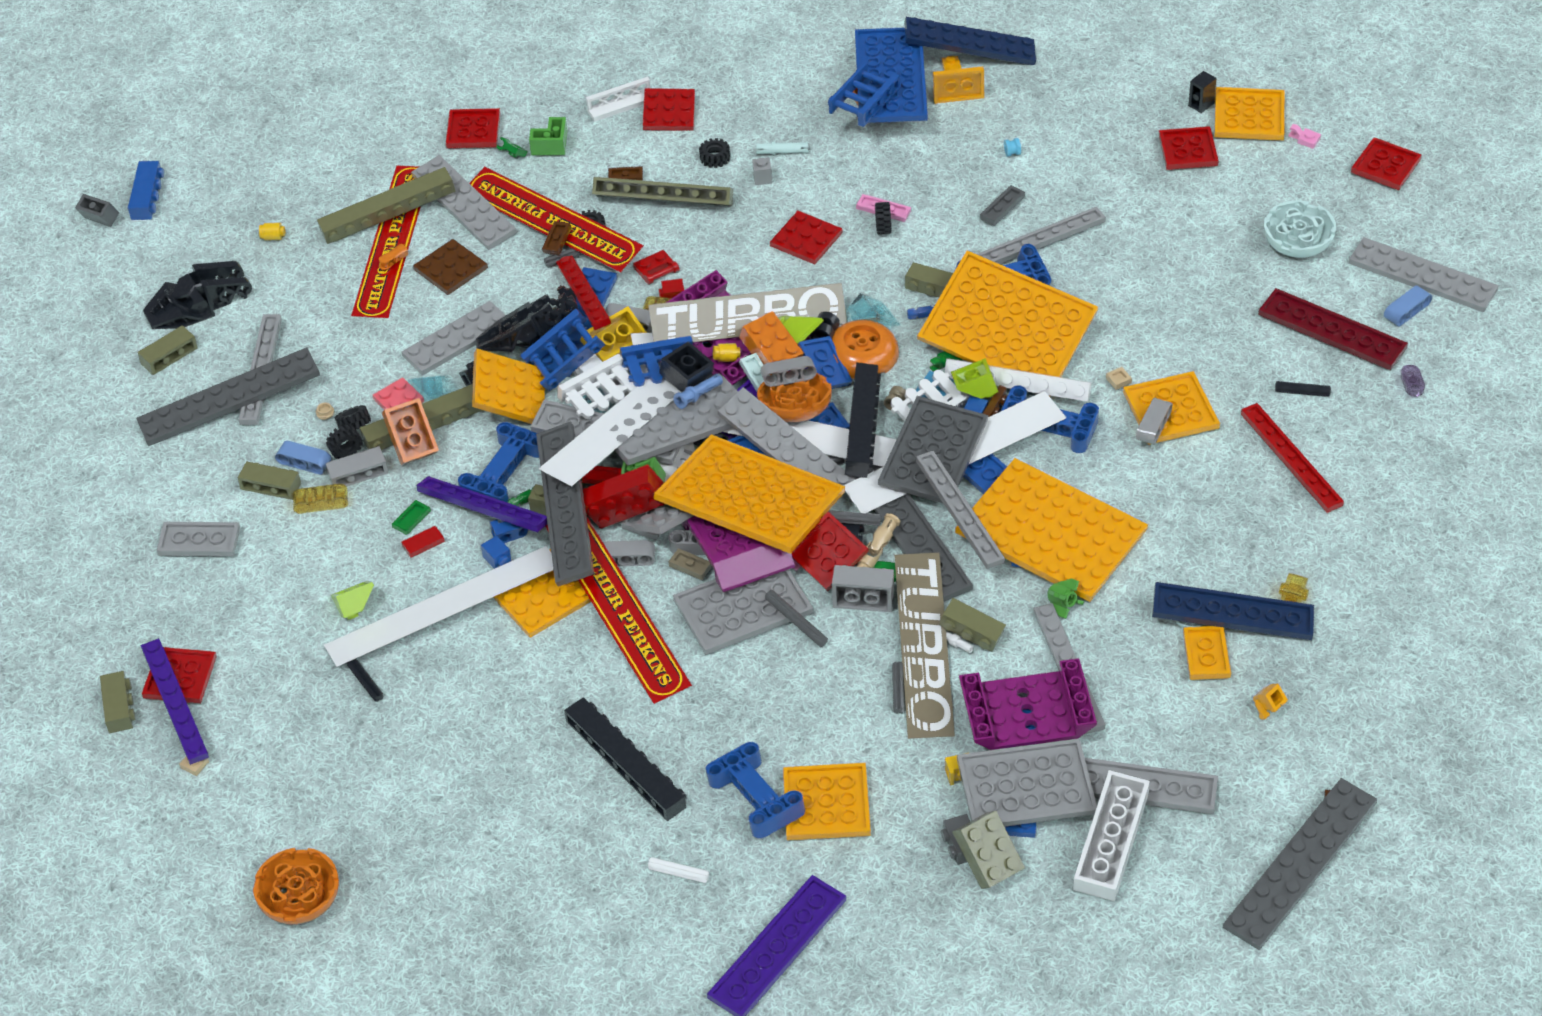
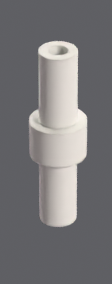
(956, 641)

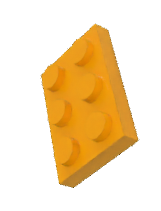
(1206, 652)

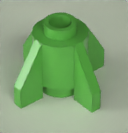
(1063, 596)

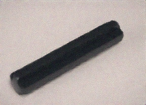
(1302, 388)
(365, 679)

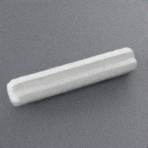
(678, 870)

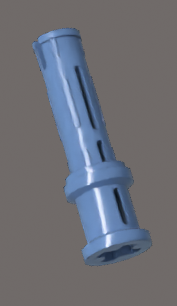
(692, 393)

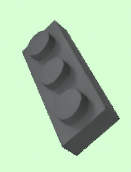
(1002, 205)

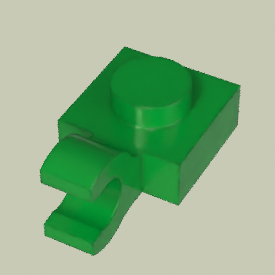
(514, 149)
(940, 361)

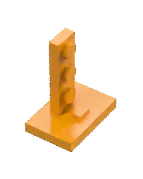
(957, 82)

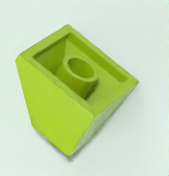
(800, 326)
(975, 380)
(352, 599)

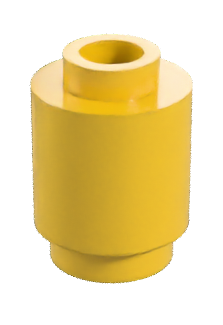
(271, 231)
(726, 352)

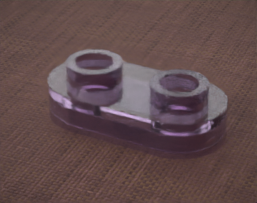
(1412, 380)

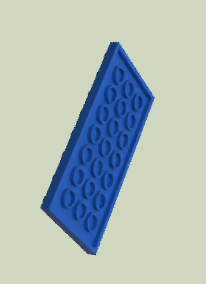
(890, 54)

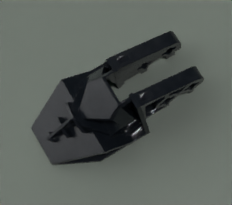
(196, 295)
(528, 322)

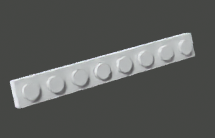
(1032, 381)

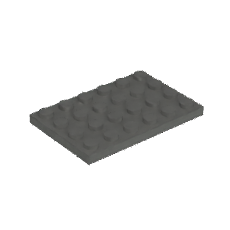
(937, 428)

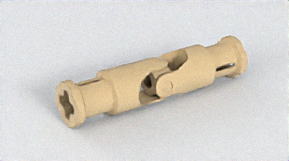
(880, 538)

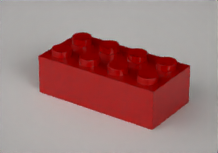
(622, 496)

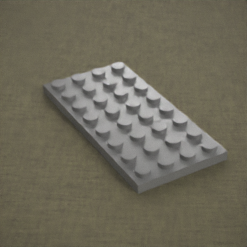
(674, 426)

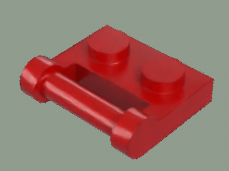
(655, 266)

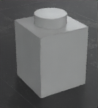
(762, 171)

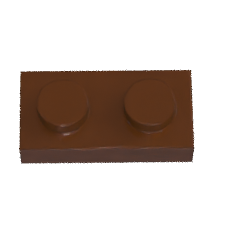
(630, 173)
(556, 238)

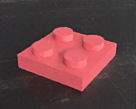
(396, 394)

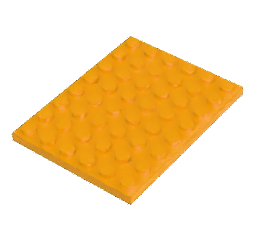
(1006, 319)
(750, 493)
(1056, 528)

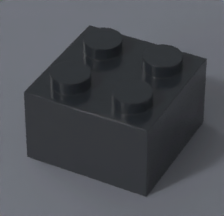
(686, 367)

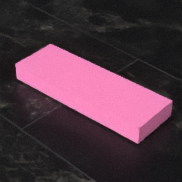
(898, 211)

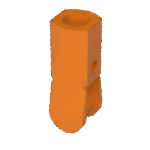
(392, 257)

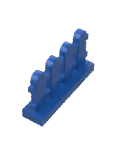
(650, 355)

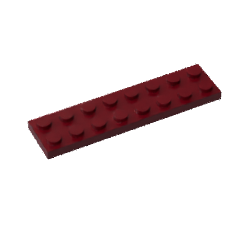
(1333, 329)

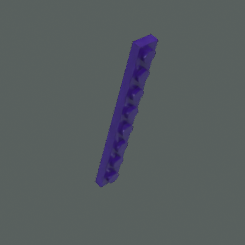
(482, 504)
(174, 701)

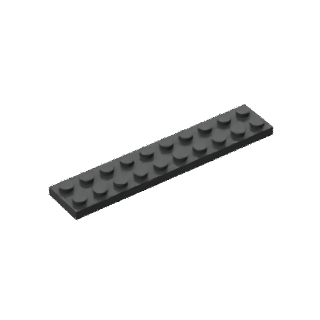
(227, 396)
(564, 512)
(917, 536)
(1299, 864)

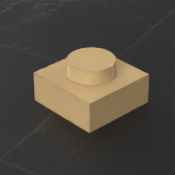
(1118, 378)
(194, 768)

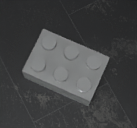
(863, 588)

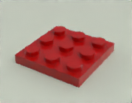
(668, 109)
(473, 128)
(1188, 148)
(1386, 163)
(806, 237)
(828, 546)
(191, 671)

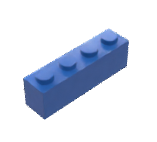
(145, 190)

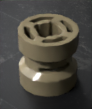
(896, 391)

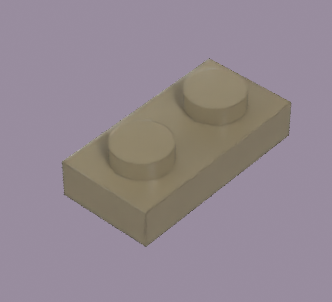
(690, 564)

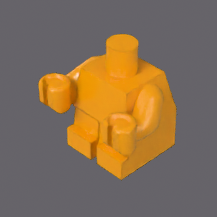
(1270, 699)

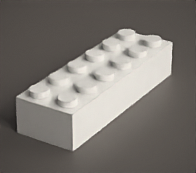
(1111, 835)

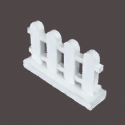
(590, 380)
(926, 387)

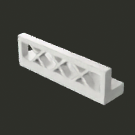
(619, 103)

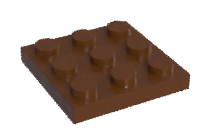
(450, 266)

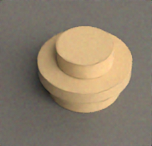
(324, 411)

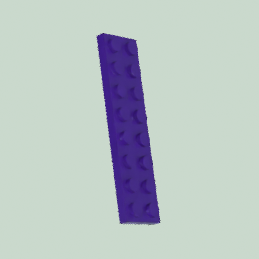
(776, 947)

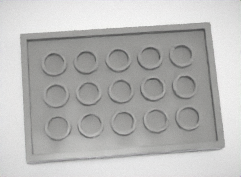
(740, 613)
(1028, 782)

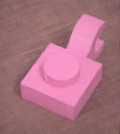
(1307, 137)

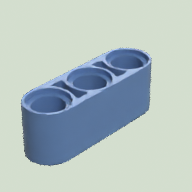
(1408, 305)
(303, 457)

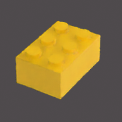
(616, 334)

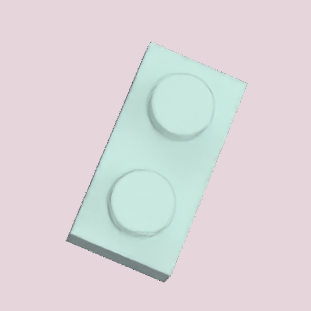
(752, 367)

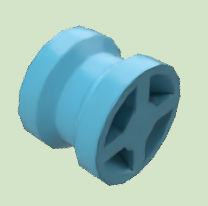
(1012, 147)

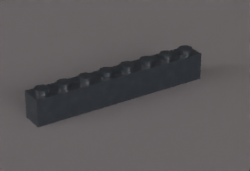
(861, 420)
(626, 759)

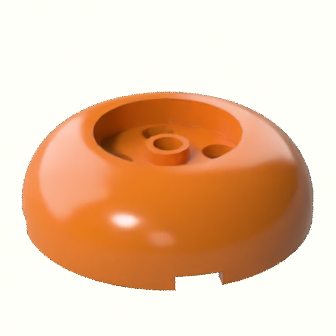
(871, 345)
(797, 400)
(308, 879)

